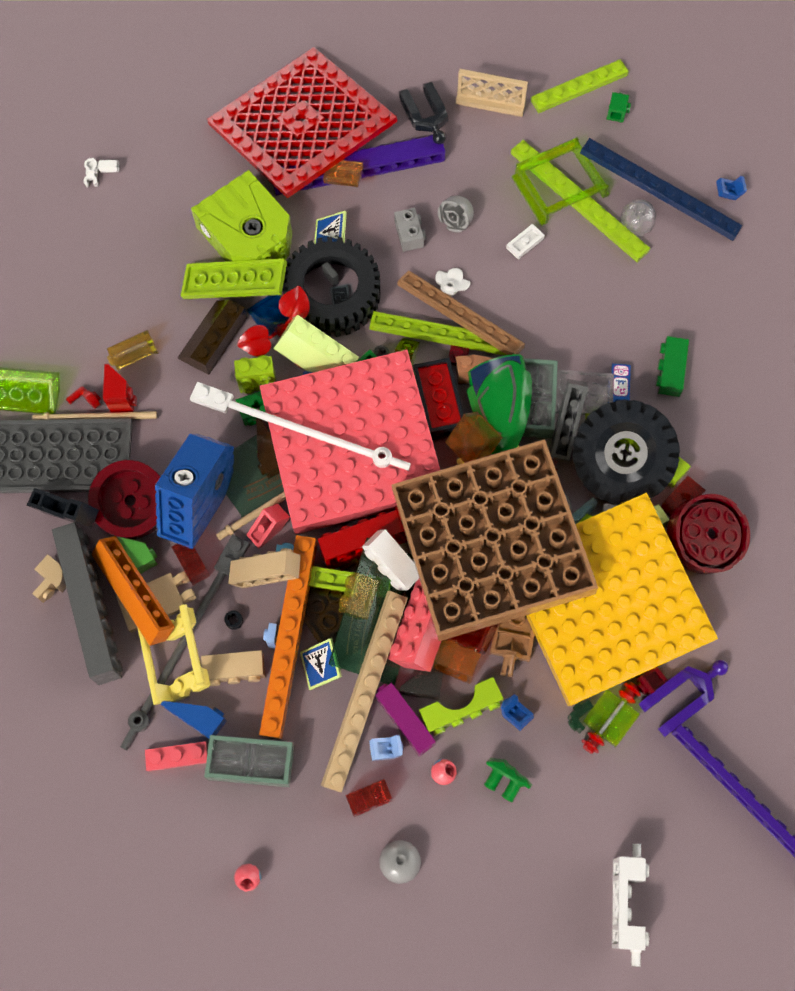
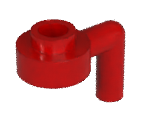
(92, 398)

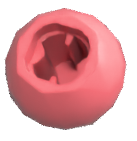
(443, 772)
(247, 877)

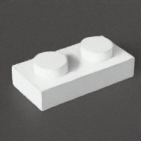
(525, 241)

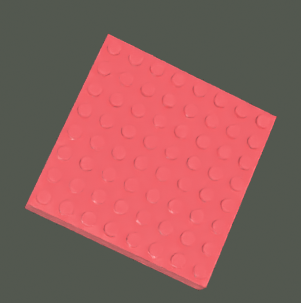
(359, 402)

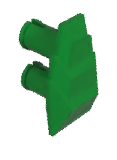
(502, 768)

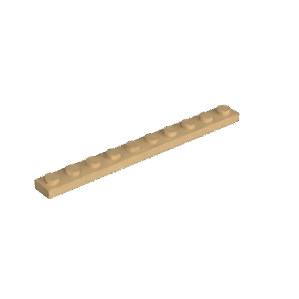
(364, 692)

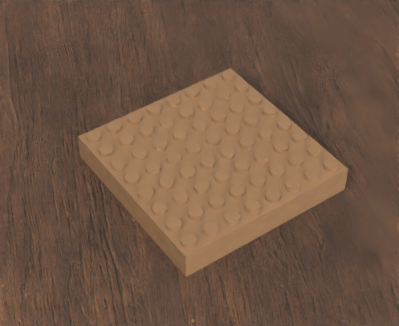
(493, 540)

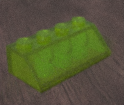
(29, 390)

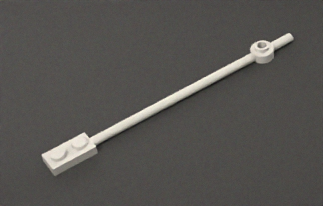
(222, 401)

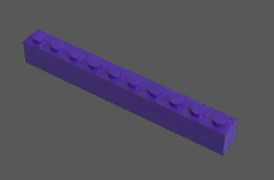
(390, 158)

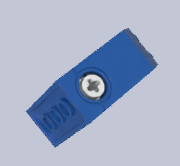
(192, 488)

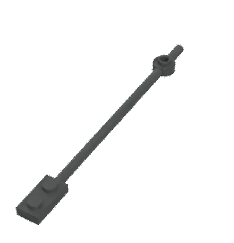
(233, 550)

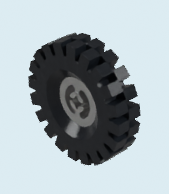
(596, 444)

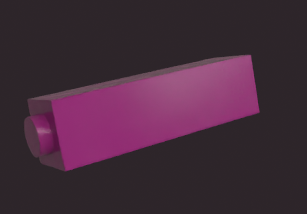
(405, 719)

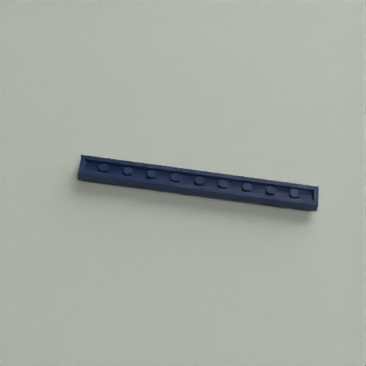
(661, 189)

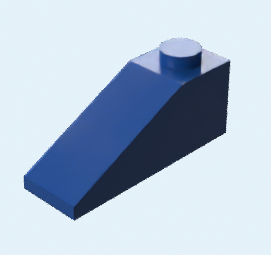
(199, 717)

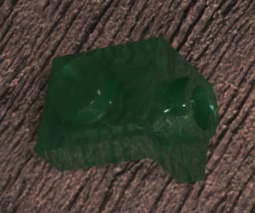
(580, 710)

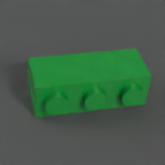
(672, 366)

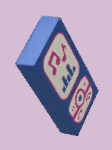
(621, 380)

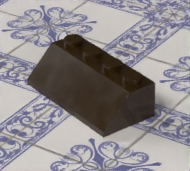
(213, 335)

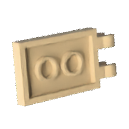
(166, 593)

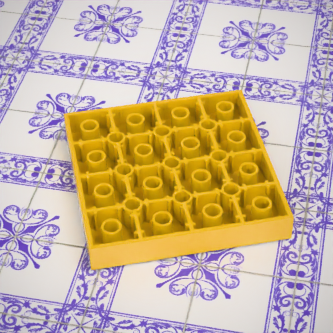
(637, 616)

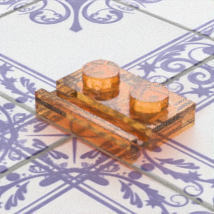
(344, 173)

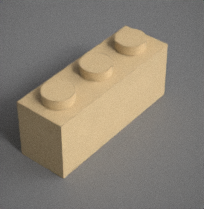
(234, 667)

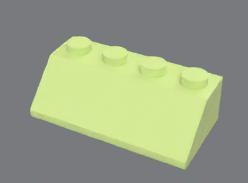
(312, 347)

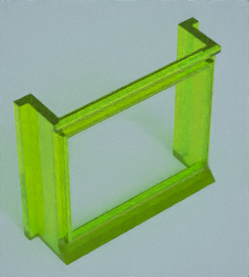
(530, 193)

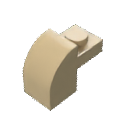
(53, 576)

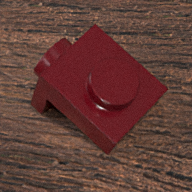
(651, 681)

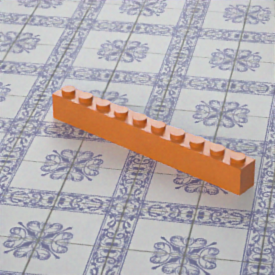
(288, 642)

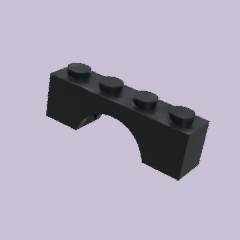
(62, 508)

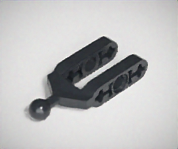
(431, 123)

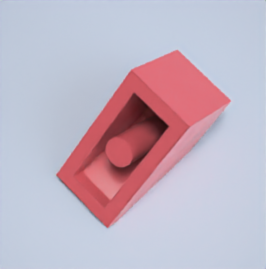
(268, 525)

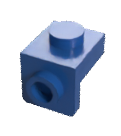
(731, 189)
(516, 713)

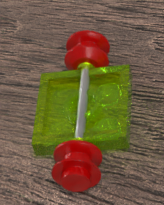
(611, 718)

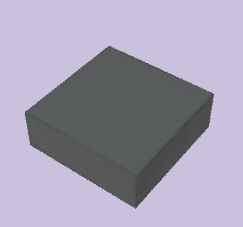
(330, 274)

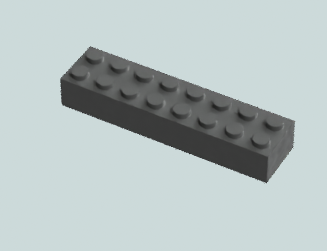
(86, 604)

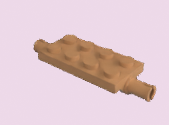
(513, 642)

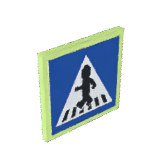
(331, 226)
(316, 666)

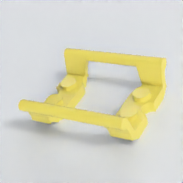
(195, 680)

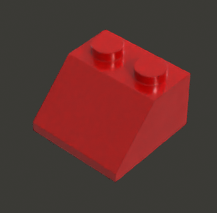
(117, 392)

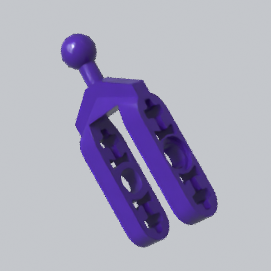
(700, 679)

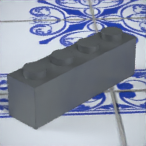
(568, 419)

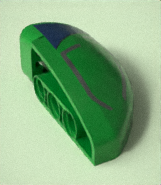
(502, 396)

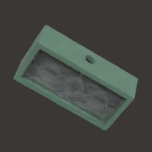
(543, 402)
(249, 761)

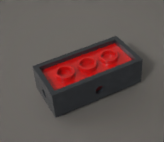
(439, 396)

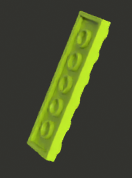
(234, 279)

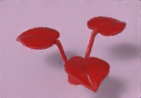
(256, 339)

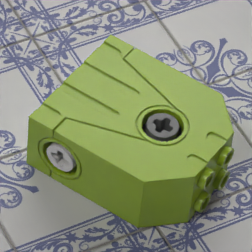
(244, 221)

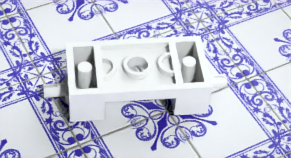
(627, 870)

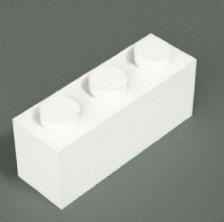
(391, 560)

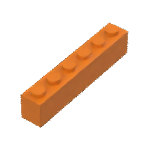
(132, 590)

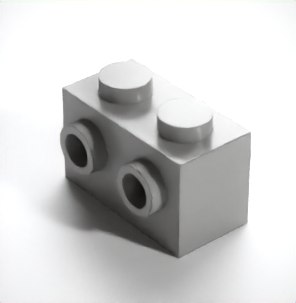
(409, 229)

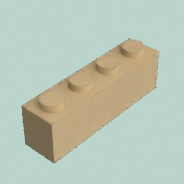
(265, 568)

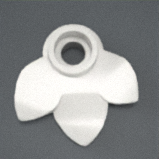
(452, 281)

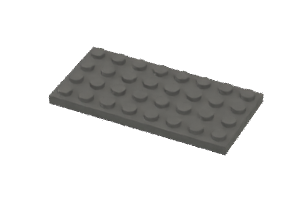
(60, 453)

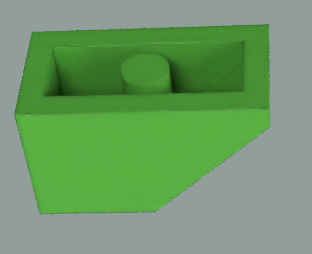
(139, 554)

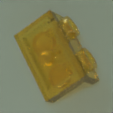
(358, 595)

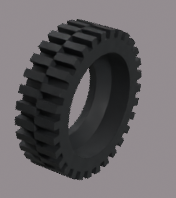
(353, 310)

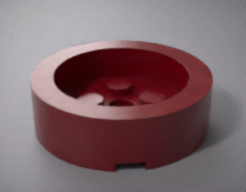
(109, 496)
(690, 539)

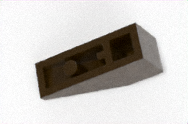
(265, 450)

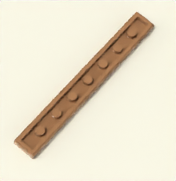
(460, 314)

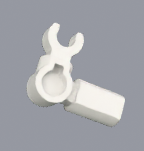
(93, 167)

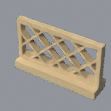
(489, 99)

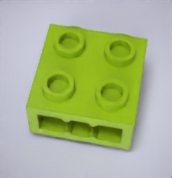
(254, 372)

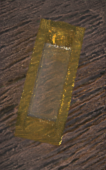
(131, 350)

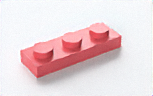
(176, 756)

